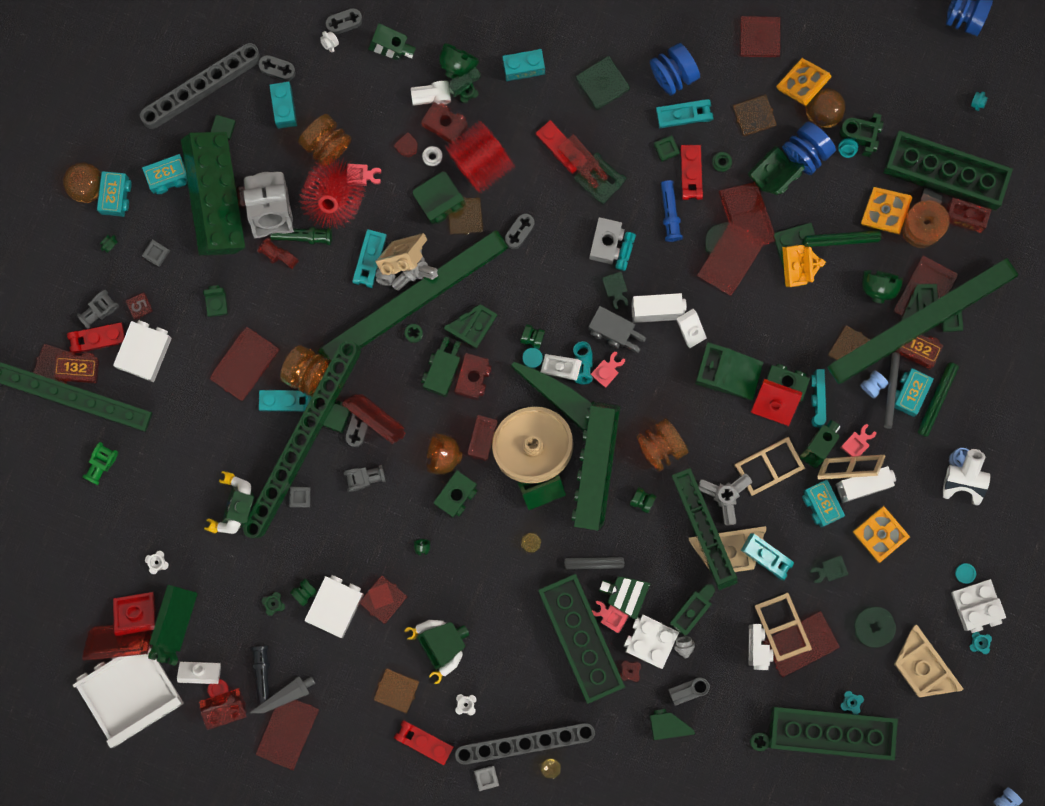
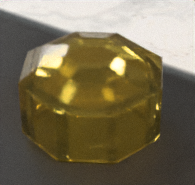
(531, 542)
(550, 768)

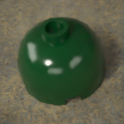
(456, 61)
(881, 285)

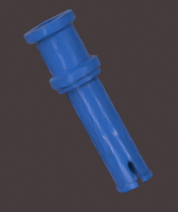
(671, 220)

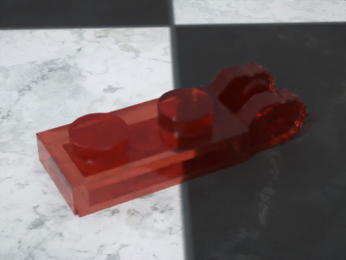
(582, 159)

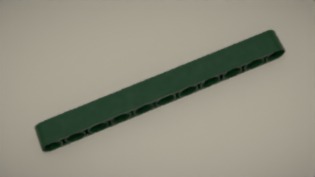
(419, 295)
(922, 321)
(293, 444)

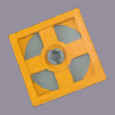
(803, 81)
(886, 210)
(881, 534)

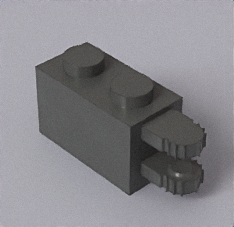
(614, 329)

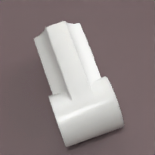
(436, 92)

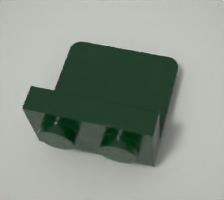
(775, 172)
(439, 198)

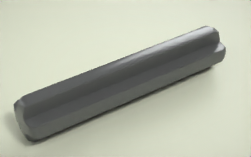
(594, 563)

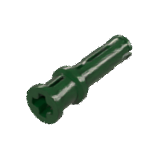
(311, 235)

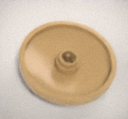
(532, 445)

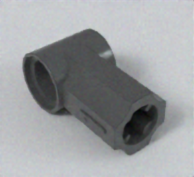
(686, 691)

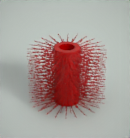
(480, 157)
(333, 192)

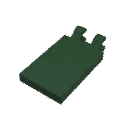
(171, 624)

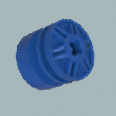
(969, 11)
(676, 68)
(809, 147)

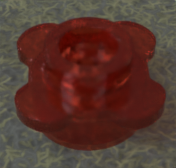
(625, 671)

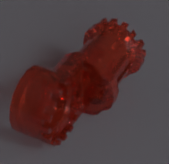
(275, 253)

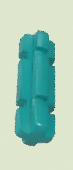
(625, 251)

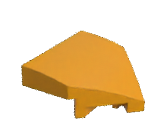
(800, 265)

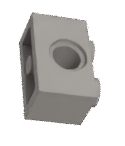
(604, 229)

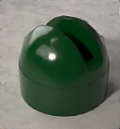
(422, 546)

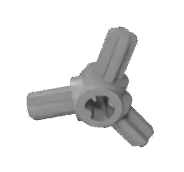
(420, 272)
(734, 489)

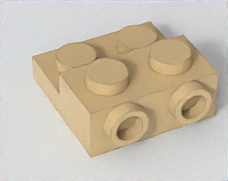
(401, 255)

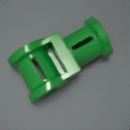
(100, 463)

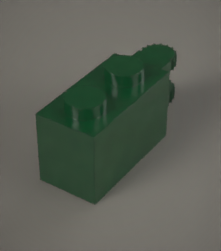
(442, 369)
(692, 610)

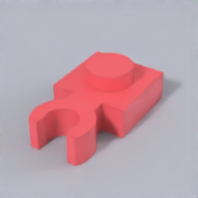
(365, 174)
(606, 371)
(857, 444)
(612, 617)

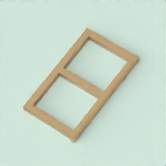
(772, 471)
(848, 474)
(796, 622)

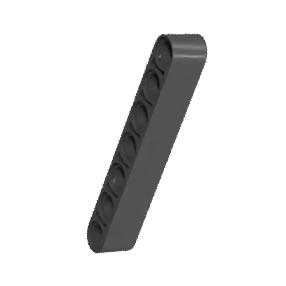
(204, 77)
(517, 750)

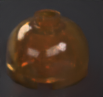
(826, 108)
(82, 182)
(443, 454)

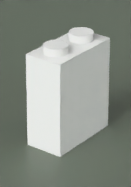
(657, 307)
(142, 350)
(863, 486)
(334, 606)

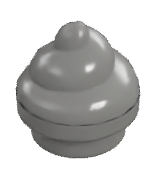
(384, 279)
(684, 646)

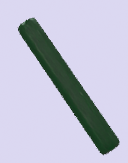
(842, 238)
(938, 399)

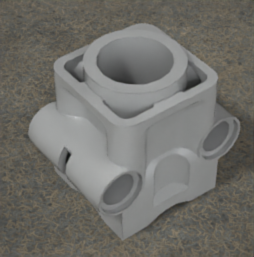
(268, 204)

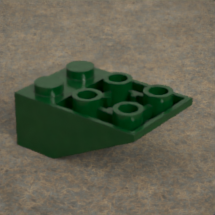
(729, 371)

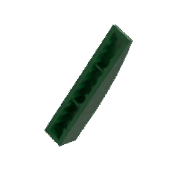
(560, 395)
(705, 529)

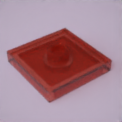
(759, 36)

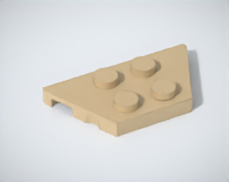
(733, 543)
(924, 667)

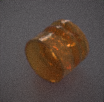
(324, 140)
(925, 235)
(304, 369)
(664, 443)

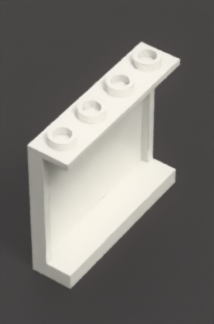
(128, 695)

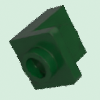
(215, 301)

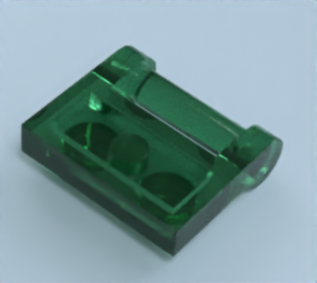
(605, 189)

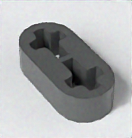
(342, 17)
(275, 72)
(516, 228)
(351, 431)

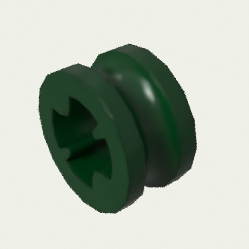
(415, 327)
(764, 738)

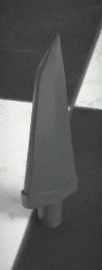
(289, 693)

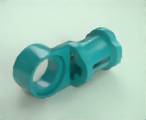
(585, 370)

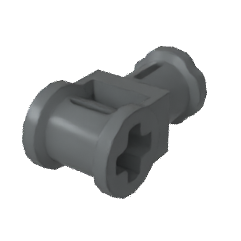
(98, 309)
(363, 478)

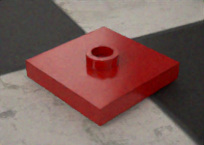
(776, 402)
(134, 613)

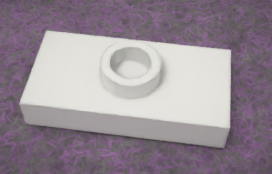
(691, 328)
(561, 367)
(198, 672)

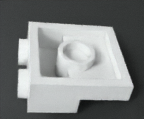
(978, 606)
(651, 641)
(759, 655)

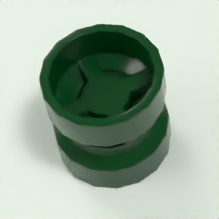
(537, 338)
(639, 497)
(304, 592)

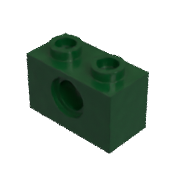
(798, 378)
(457, 482)

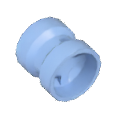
(874, 384)
(960, 455)
(1008, 795)

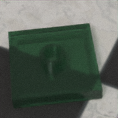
(602, 83)

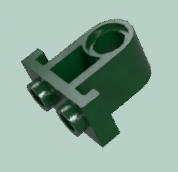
(865, 132)

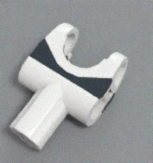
(968, 477)

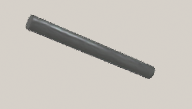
(892, 390)

